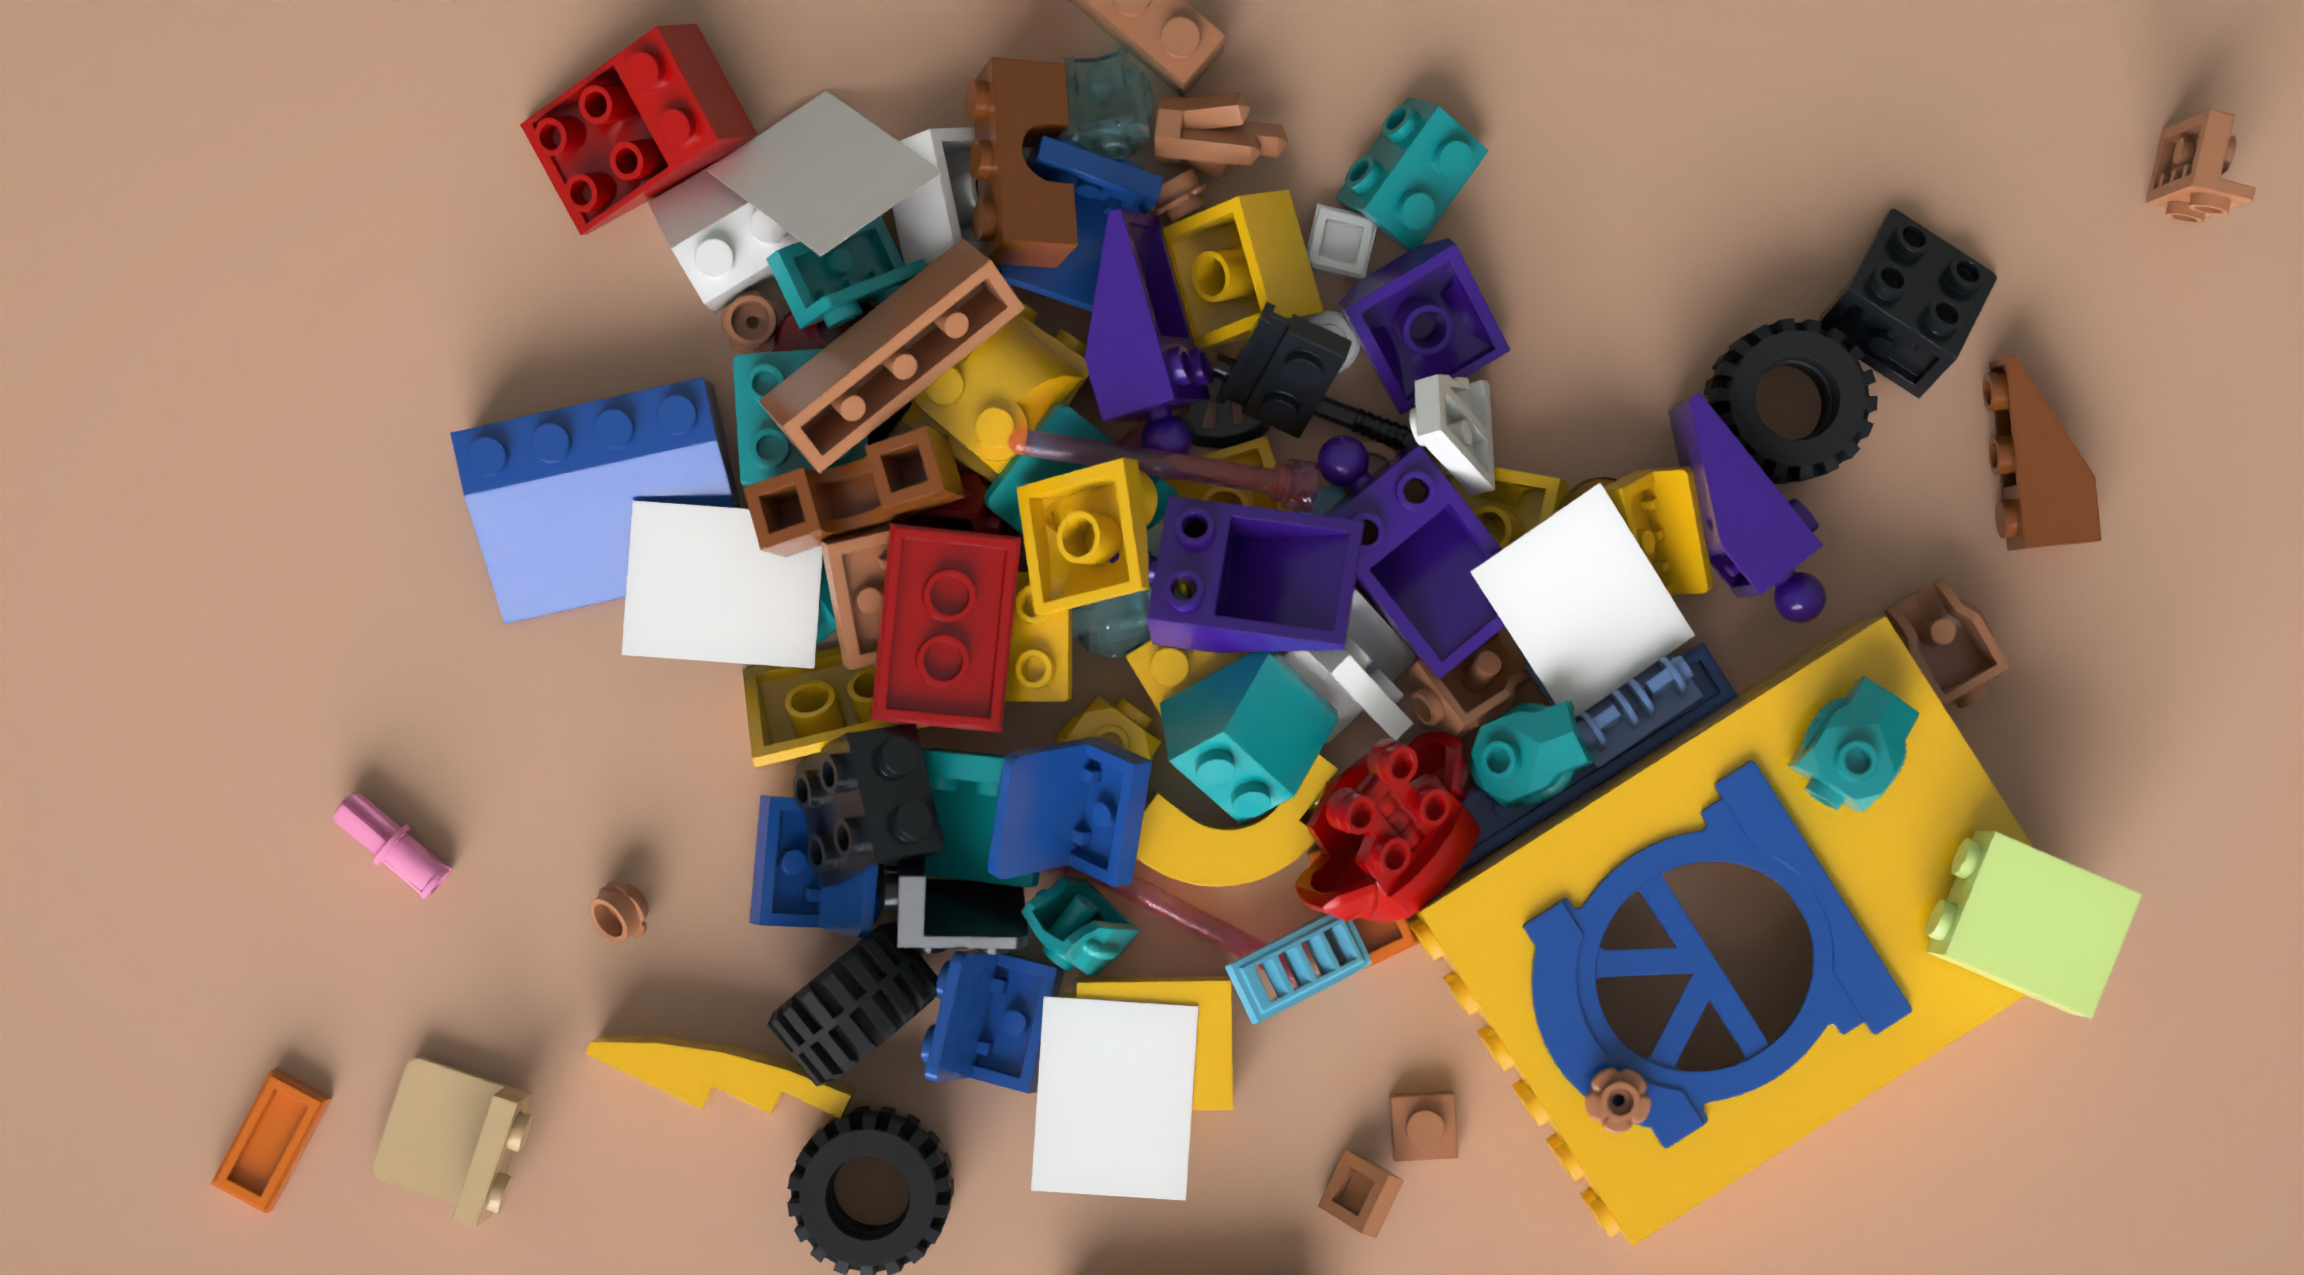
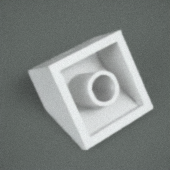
(944, 207)
(718, 238)

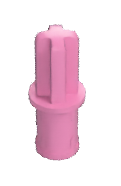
(391, 844)

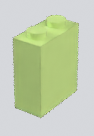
(2031, 922)

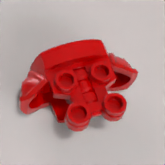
(1391, 830)

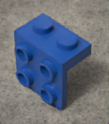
(1098, 188)
(1070, 807)
(788, 888)
(990, 1019)

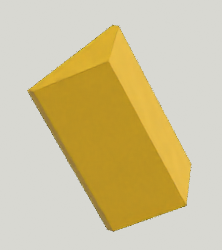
(805, 709)

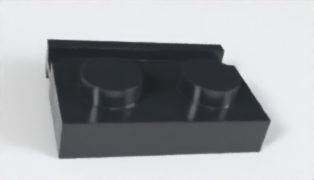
(1284, 370)

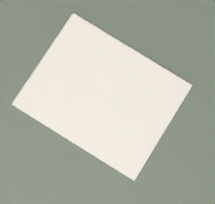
(824, 172)
(712, 594)
(1583, 601)
(1114, 1098)

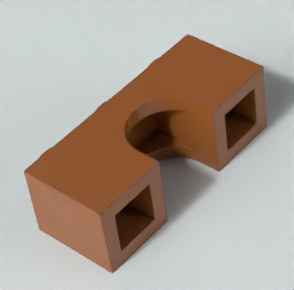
(1017, 212)
(888, 484)

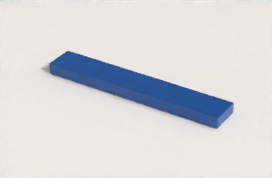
(1502, 824)

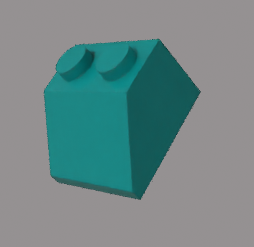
(1247, 733)

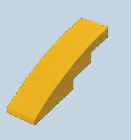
(696, 1068)

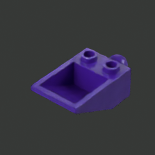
(1141, 337)
(1746, 521)
(1420, 551)
(1252, 578)

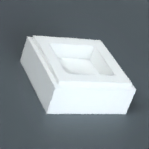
(1340, 243)

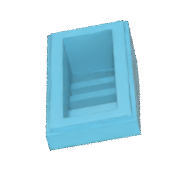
(1334, 948)

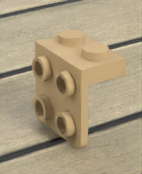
(453, 1138)

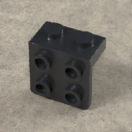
(867, 803)
(953, 912)

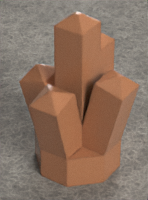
(1213, 134)

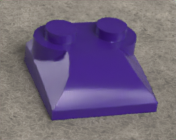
(1422, 320)

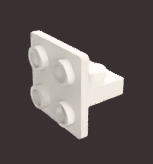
(1361, 673)

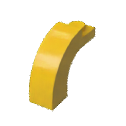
(1230, 855)

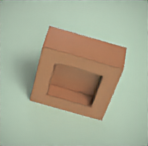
(1423, 1126)
(1360, 1193)

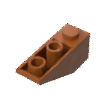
(2043, 477)

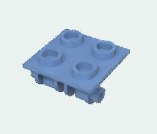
(1634, 708)

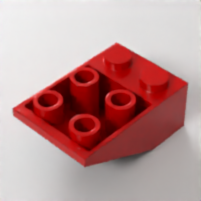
(638, 126)

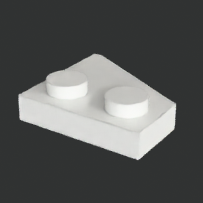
(1456, 428)

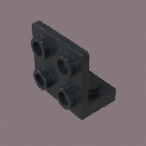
(1910, 303)

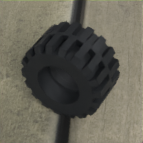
(1836, 376)
(854, 1005)
(864, 1245)

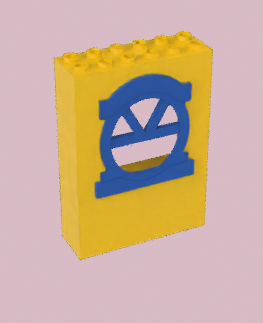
(1533, 914)

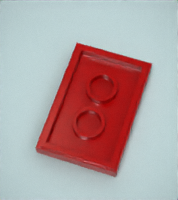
(945, 628)

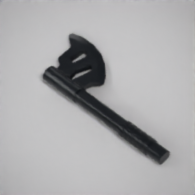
(1228, 434)

